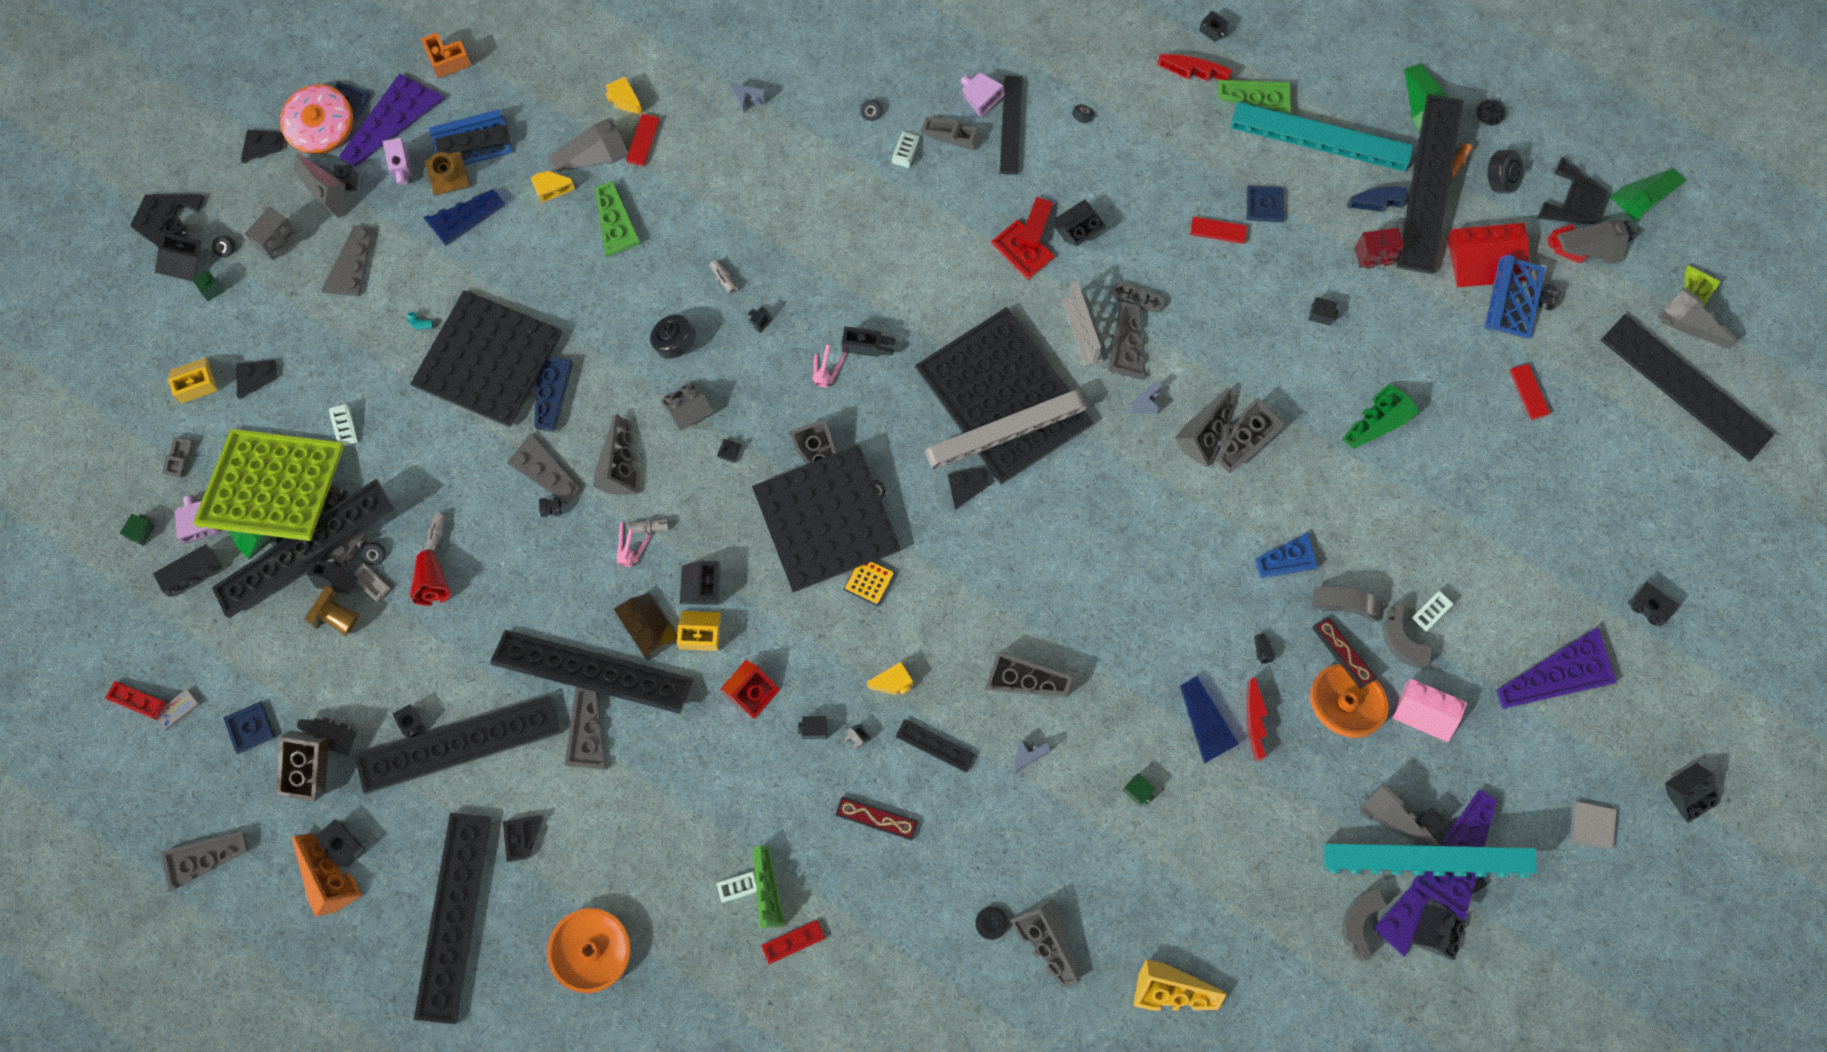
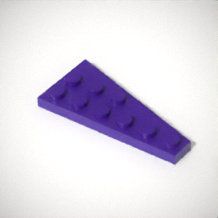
(394, 113)
(1571, 670)
(1468, 831)

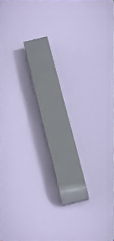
(1005, 429)

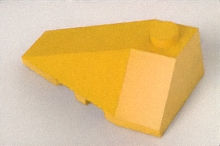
(1166, 986)

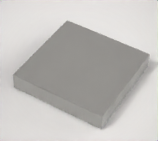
(1593, 825)

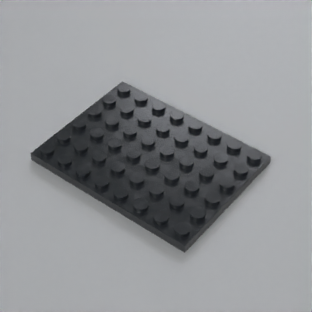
(994, 375)

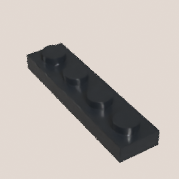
(474, 140)

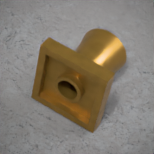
(446, 181)
(330, 612)

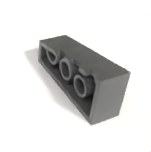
(1024, 677)

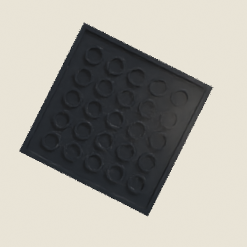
(486, 358)
(826, 518)

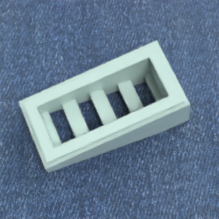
(901, 160)
(335, 418)
(1442, 598)
(729, 882)

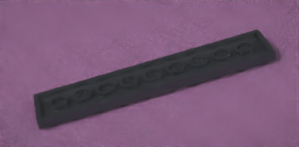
(1430, 183)
(1687, 388)
(294, 555)
(592, 671)
(456, 744)
(452, 919)

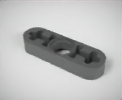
(1152, 297)

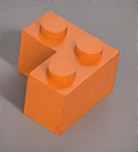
(445, 58)

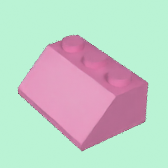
(1429, 710)

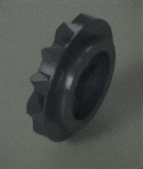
(1484, 114)
(999, 917)

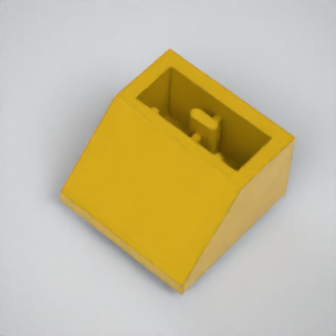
(192, 380)
(699, 631)

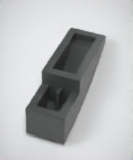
(951, 132)

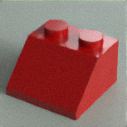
(750, 689)

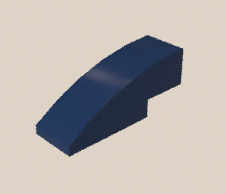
(1378, 199)

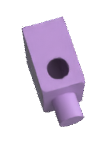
(981, 92)
(398, 159)
(185, 527)

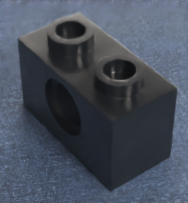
(1663, 604)
(331, 835)

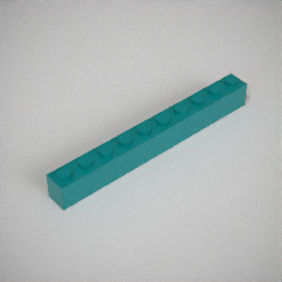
(1321, 136)
(1430, 859)

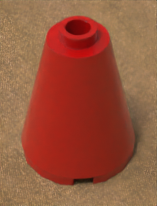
(428, 580)

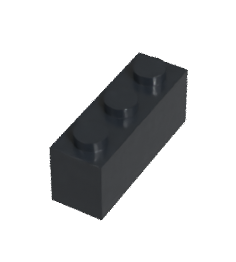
(187, 571)

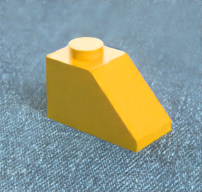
(623, 96)
(551, 185)
(892, 681)

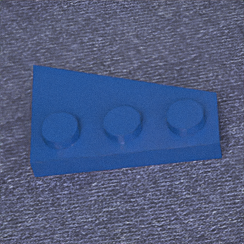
(1288, 559)

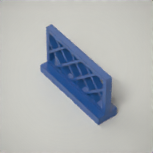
(469, 124)
(1500, 292)

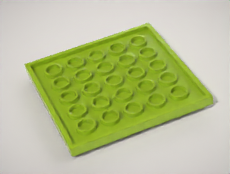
(269, 484)

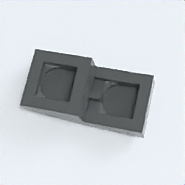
(179, 456)

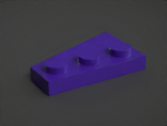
(1402, 920)

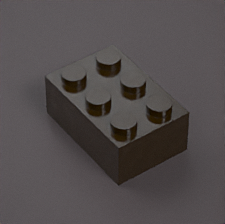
(302, 765)

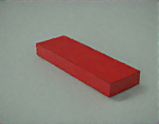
(642, 140)
(1036, 222)
(1218, 230)
(1529, 392)
(135, 700)
(793, 942)

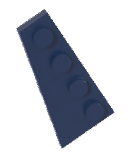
(550, 392)

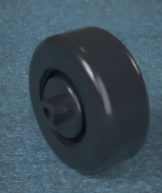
(1505, 171)
(672, 336)

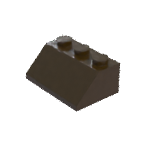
(646, 625)

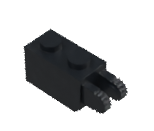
(866, 342)
(340, 737)

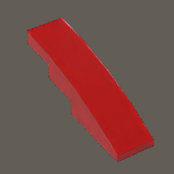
(1187, 66)
(1254, 714)

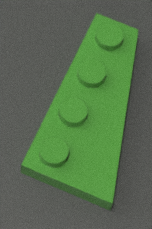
(1271, 95)
(615, 224)
(767, 892)

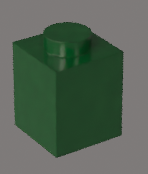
(207, 285)
(137, 529)
(1139, 790)

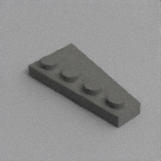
(350, 265)
(1126, 348)
(541, 468)
(585, 737)
(196, 859)

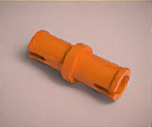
(1459, 158)

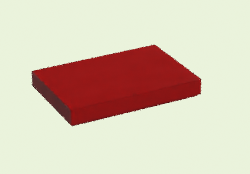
(1022, 256)

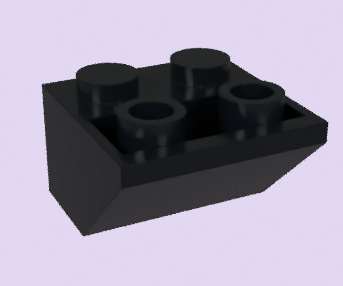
(1079, 224)
(177, 256)
(700, 583)
(1693, 792)
(1439, 931)

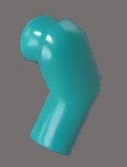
(414, 321)

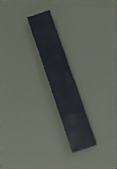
(1011, 125)

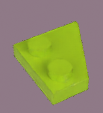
(1700, 284)

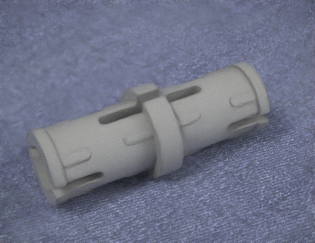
(723, 277)
(649, 526)
(435, 532)

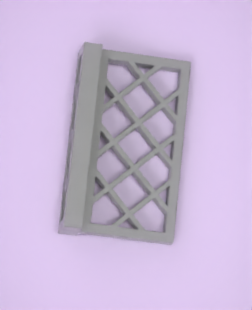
(1082, 326)

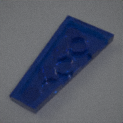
(459, 219)
(1207, 723)

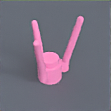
(822, 377)
(625, 555)

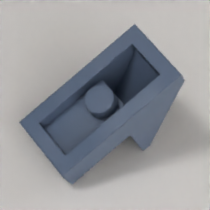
(746, 93)
(1144, 403)
(1024, 758)

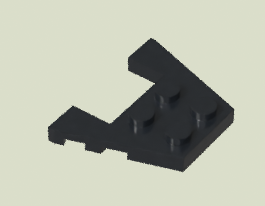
(1582, 199)
(157, 208)

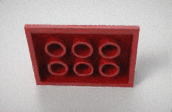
(1478, 250)

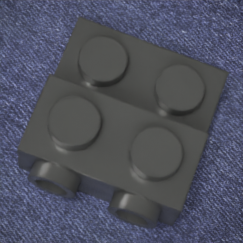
(345, 553)

